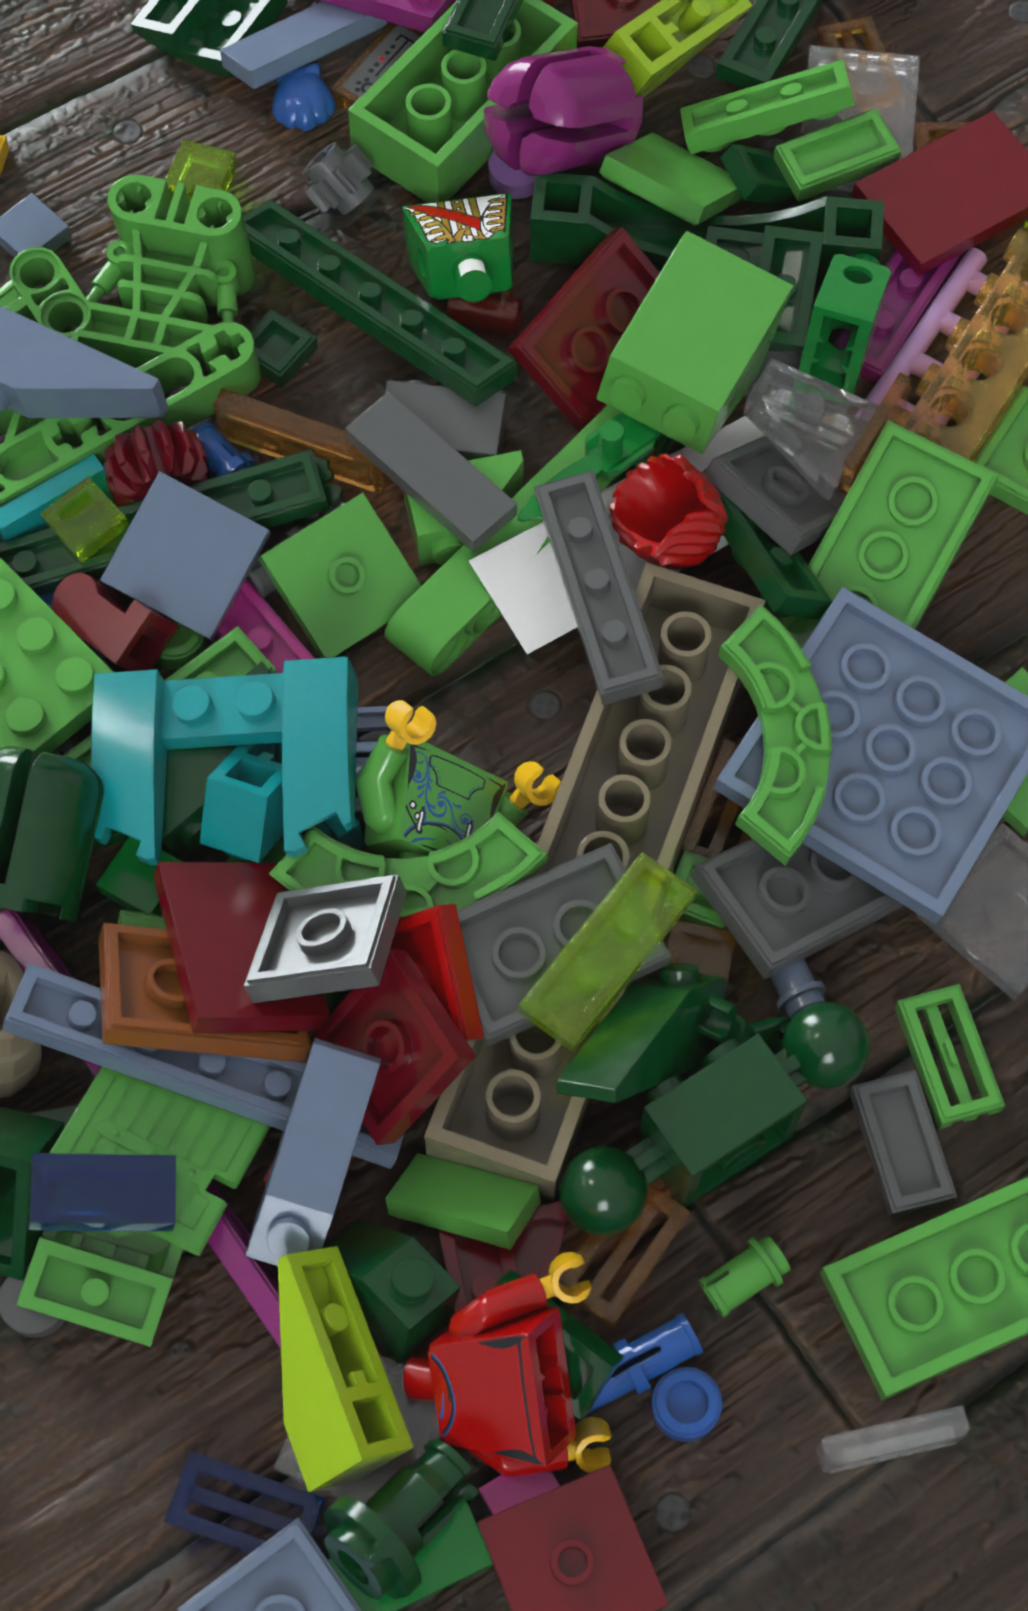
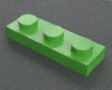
(767, 107)

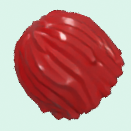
(668, 513)

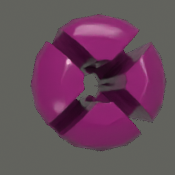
(562, 110)

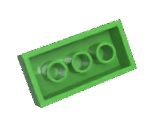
(428, 108)

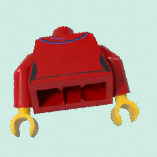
(506, 1379)

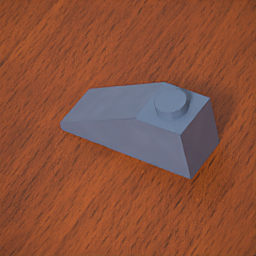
(62, 378)
(313, 1152)

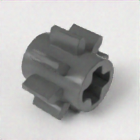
(339, 178)

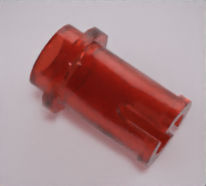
(492, 313)

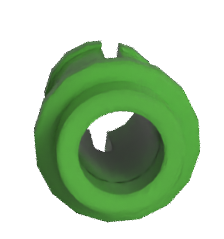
(745, 1275)

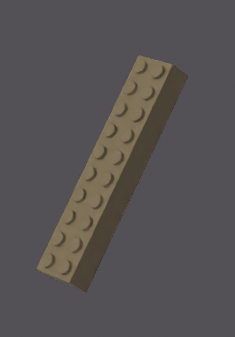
(627, 786)

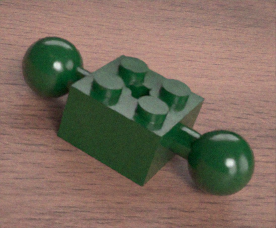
(716, 1120)

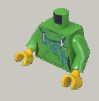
(430, 799)

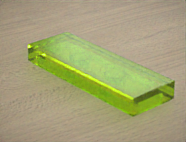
(607, 952)

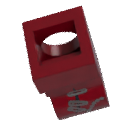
(99, 616)

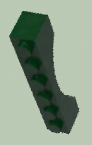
(578, 211)

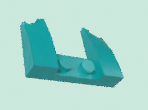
(304, 708)

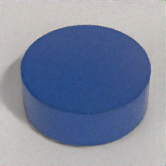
(686, 1404)

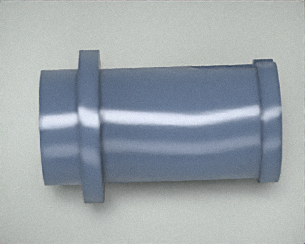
(797, 988)

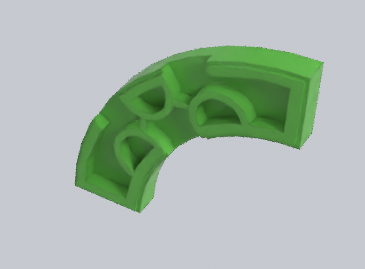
(793, 731)
(458, 874)

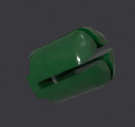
(46, 831)

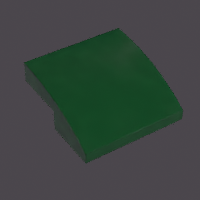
(202, 27)
(789, 256)

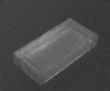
(892, 1439)

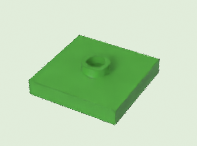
(341, 576)

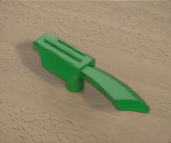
(607, 452)

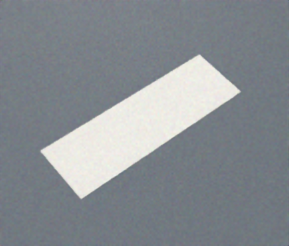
(531, 587)

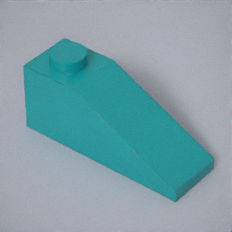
(245, 803)

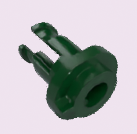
(380, 1539)

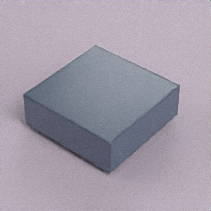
(32, 225)

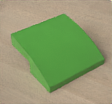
(102, 1280)

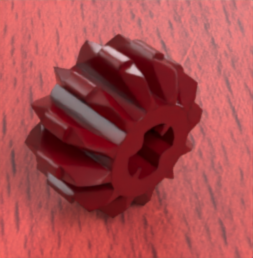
(140, 455)

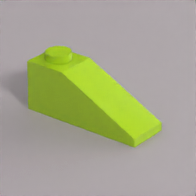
(670, 36)
(332, 1377)

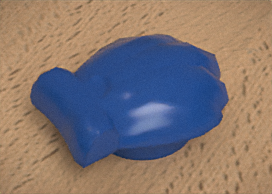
(303, 98)

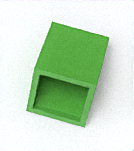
(695, 343)

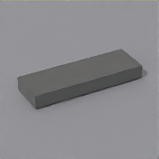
(431, 471)

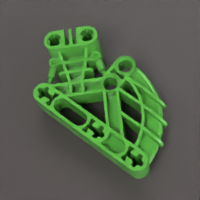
(171, 266)

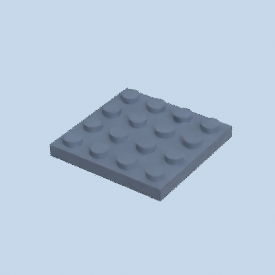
(916, 760)

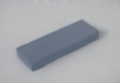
(295, 42)

